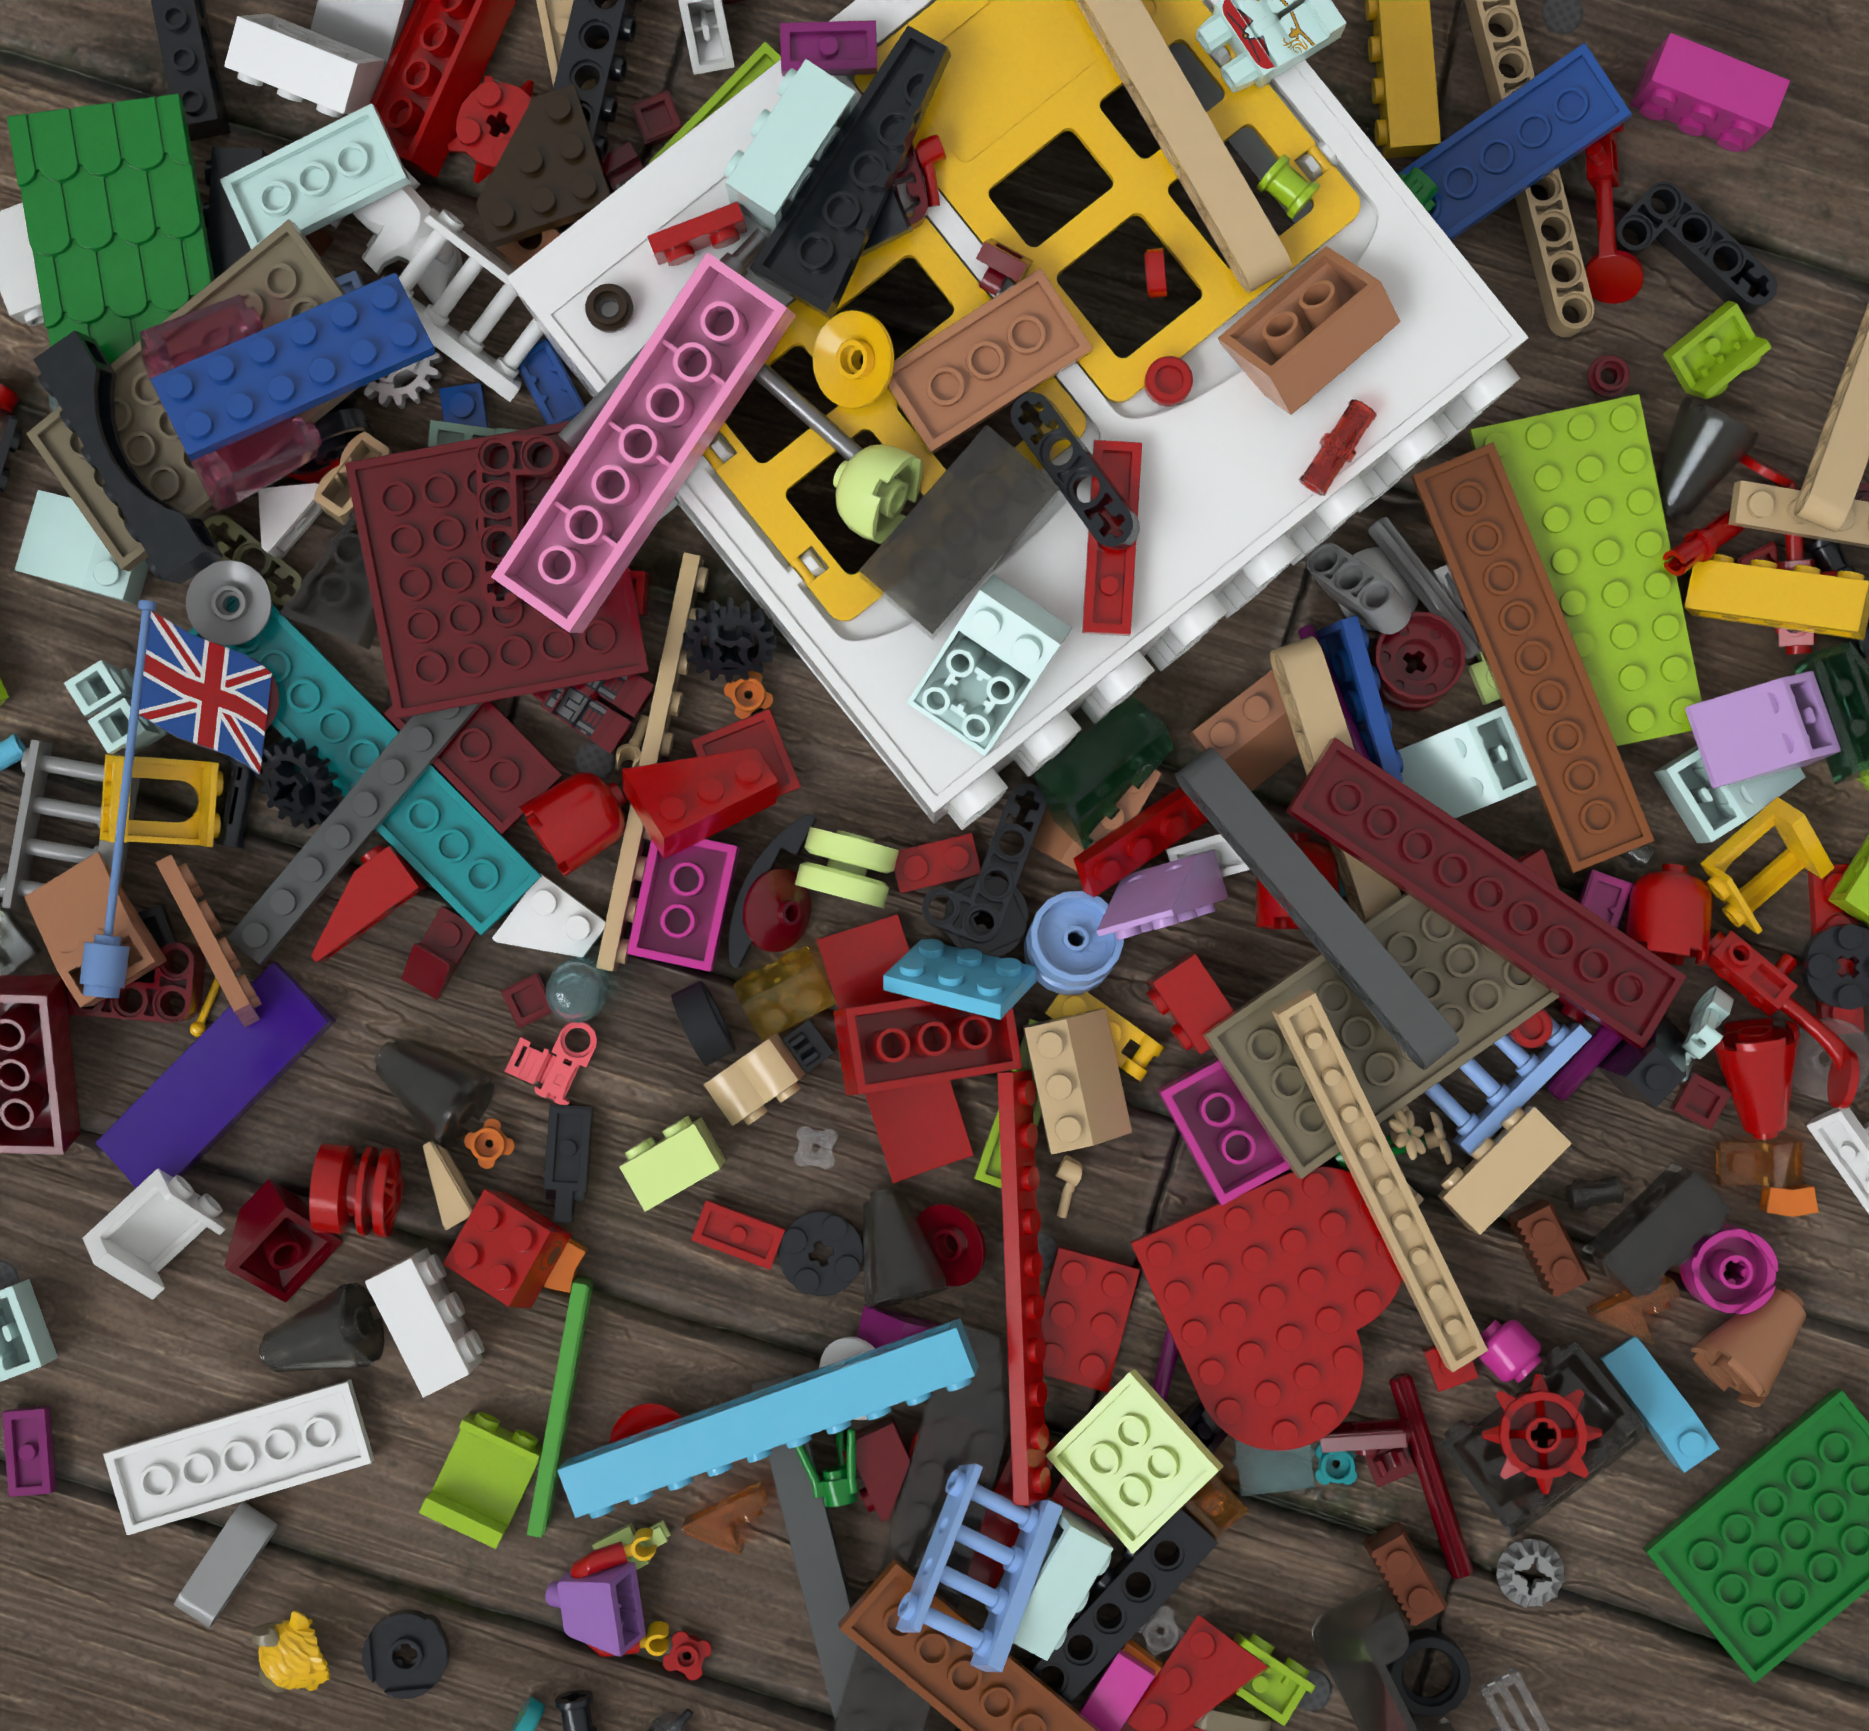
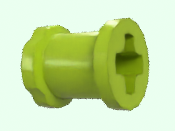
(1288, 186)

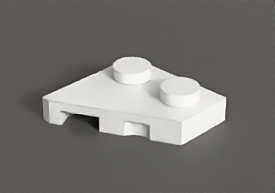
(551, 922)

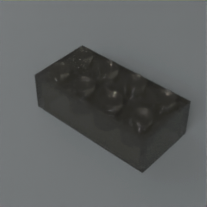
(959, 532)

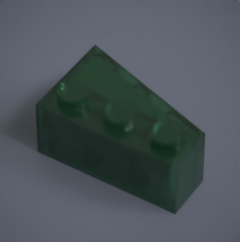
(1845, 691)
(1101, 767)

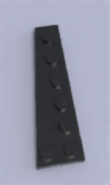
(840, 202)

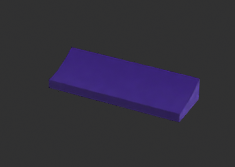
(216, 1081)

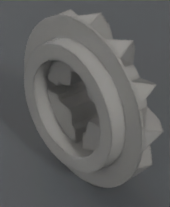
(1520, 1557)

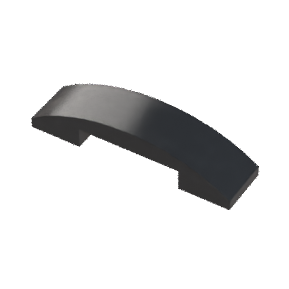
(790, 839)

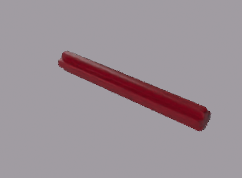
(1431, 1477)

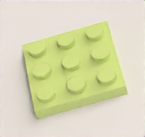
(1134, 1461)

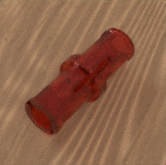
(1338, 447)

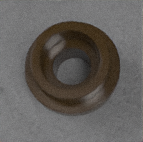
(602, 295)

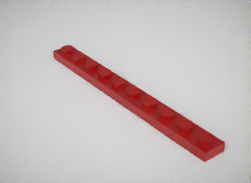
(1022, 1287)

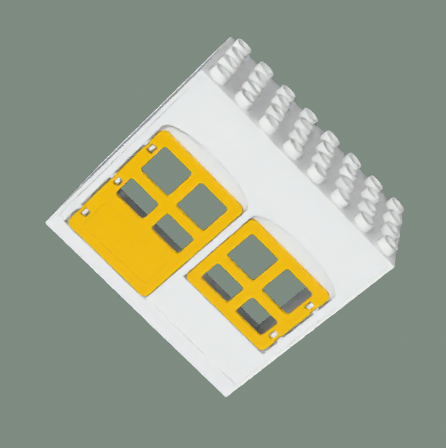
(1216, 470)

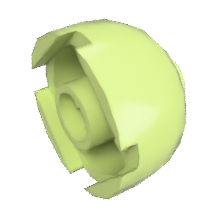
(875, 489)

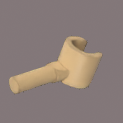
(632, 750)
(1071, 1172)

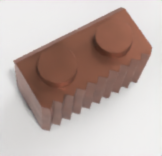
(1548, 1247)
(1405, 1574)

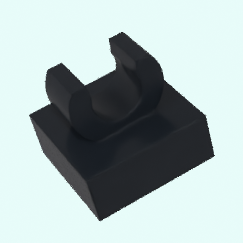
(808, 1046)

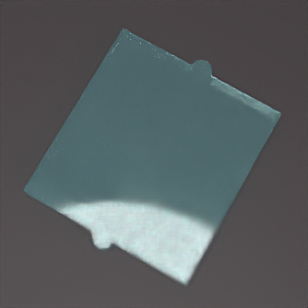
(1271, 1470)

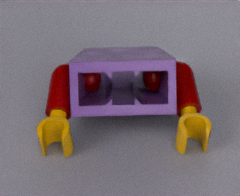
(604, 1603)

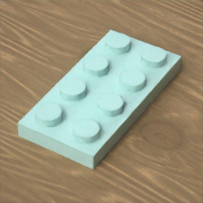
(317, 177)

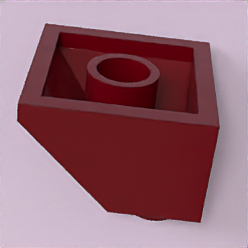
(276, 1242)

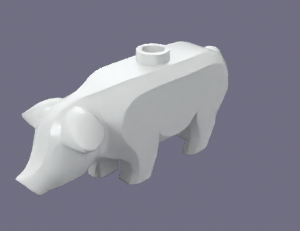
(401, 232)

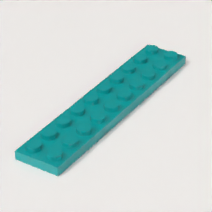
(434, 821)

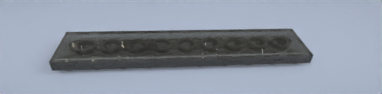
(954, 1431)

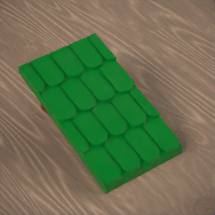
(111, 216)

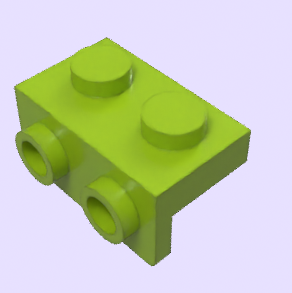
(1716, 352)
(1279, 1687)

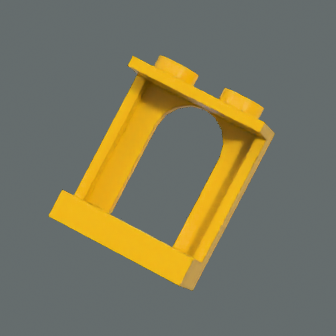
(196, 830)
(1802, 852)

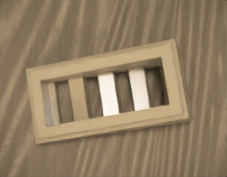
(450, 1188)

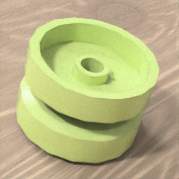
(847, 866)

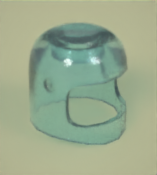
(577, 990)

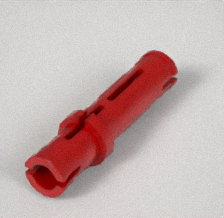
(1700, 544)

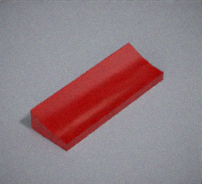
(433, 72)
(918, 1123)

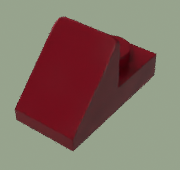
(439, 953)

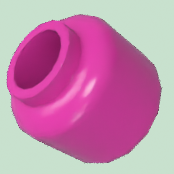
(1510, 1351)

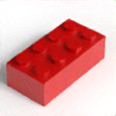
(920, 1044)

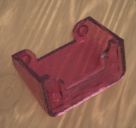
(255, 460)

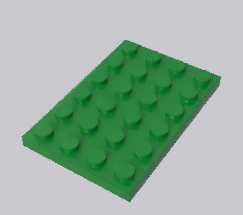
(1778, 1539)

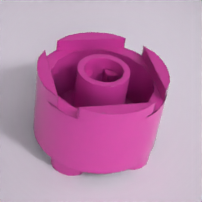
(1751, 1276)

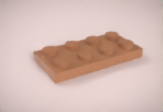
(986, 361)
(205, 928)

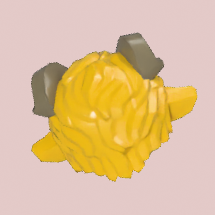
(290, 1654)

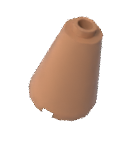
(1752, 1347)

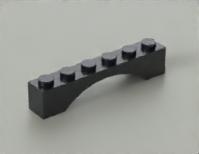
(84, 386)

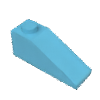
(1659, 1404)

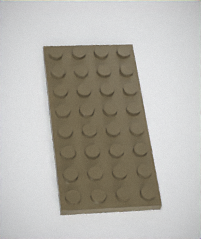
(277, 279)
(1461, 977)

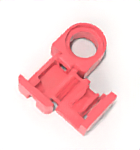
(550, 1068)

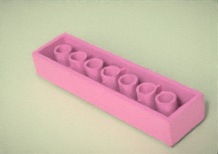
(643, 445)

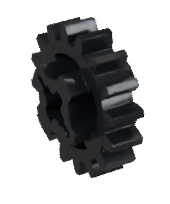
(729, 640)
(298, 782)

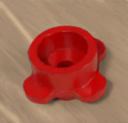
(684, 1643)

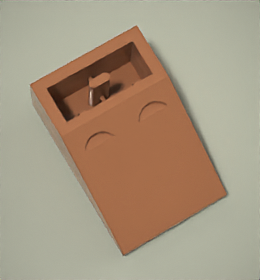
(75, 909)

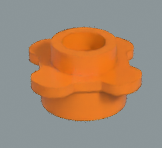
(737, 691)
(477, 1143)

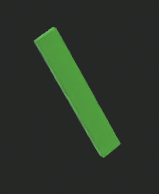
(560, 1406)

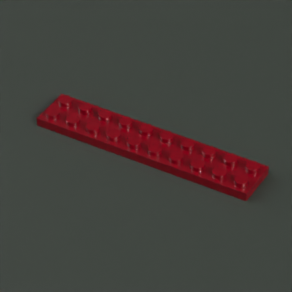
(1486, 893)

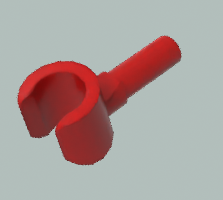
(928, 153)

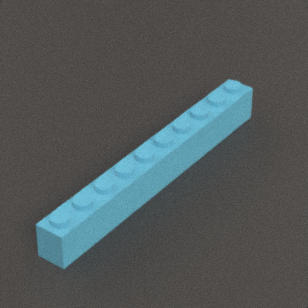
(768, 1419)

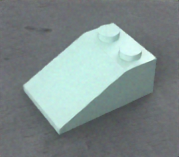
(67, 551)

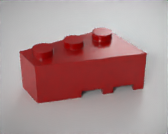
(698, 796)

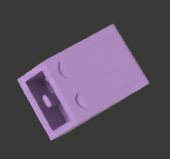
(1763, 730)
(1164, 896)

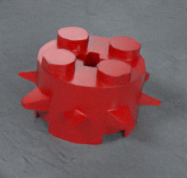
(482, 116)
(1560, 1452)

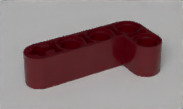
(511, 520)
(155, 993)

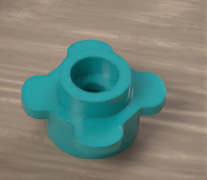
(1344, 1473)

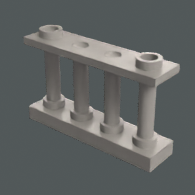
(36, 765)

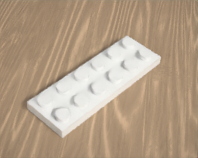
(238, 1457)

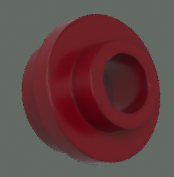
(1619, 370)

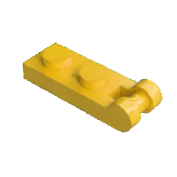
(1120, 1030)

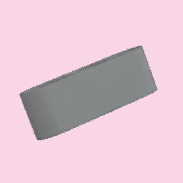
(1359, 588)
(226, 1564)

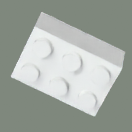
(303, 64)
(426, 1321)

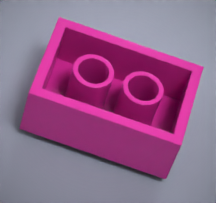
(1709, 93)
(684, 904)
(1221, 1131)

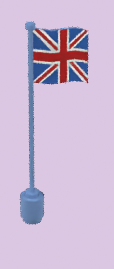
(197, 696)

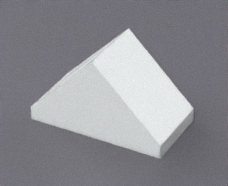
(706, 35)
(286, 516)

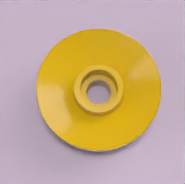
(839, 354)

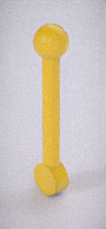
(198, 1027)

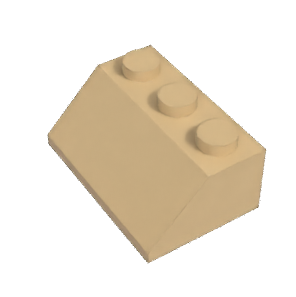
(1077, 1080)
(1502, 1168)

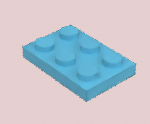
(960, 978)

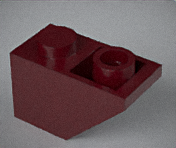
(882, 1464)

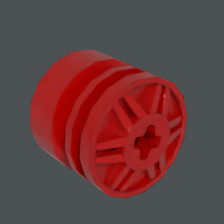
(347, 1190)

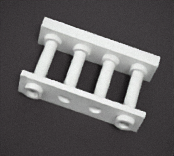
(468, 347)

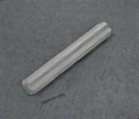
(1422, 581)

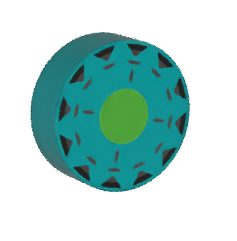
(529, 1715)

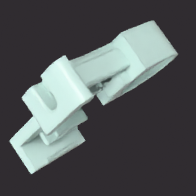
(1705, 1018)

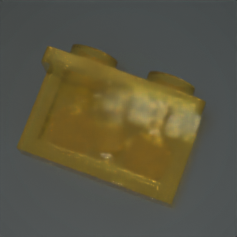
(784, 993)

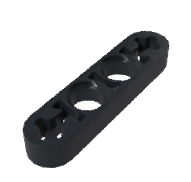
(1070, 474)

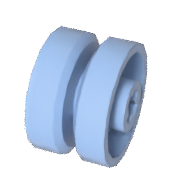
(1049, 948)

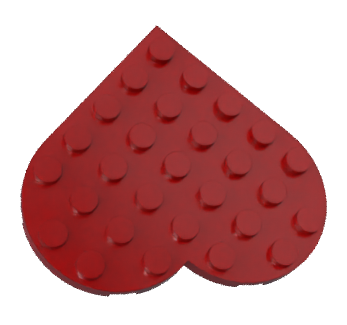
(1272, 1303)

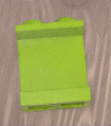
(483, 1479)

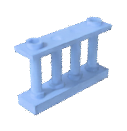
(1502, 1098)
(1020, 1562)

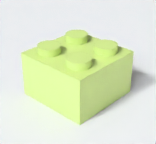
(673, 1163)

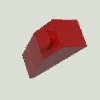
(370, 896)

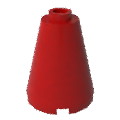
(1759, 1072)

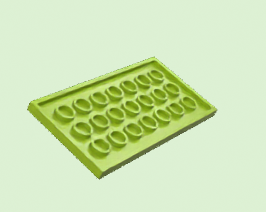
(1602, 538)

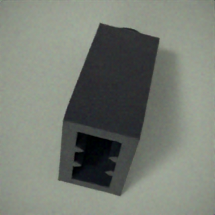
(1651, 1071)

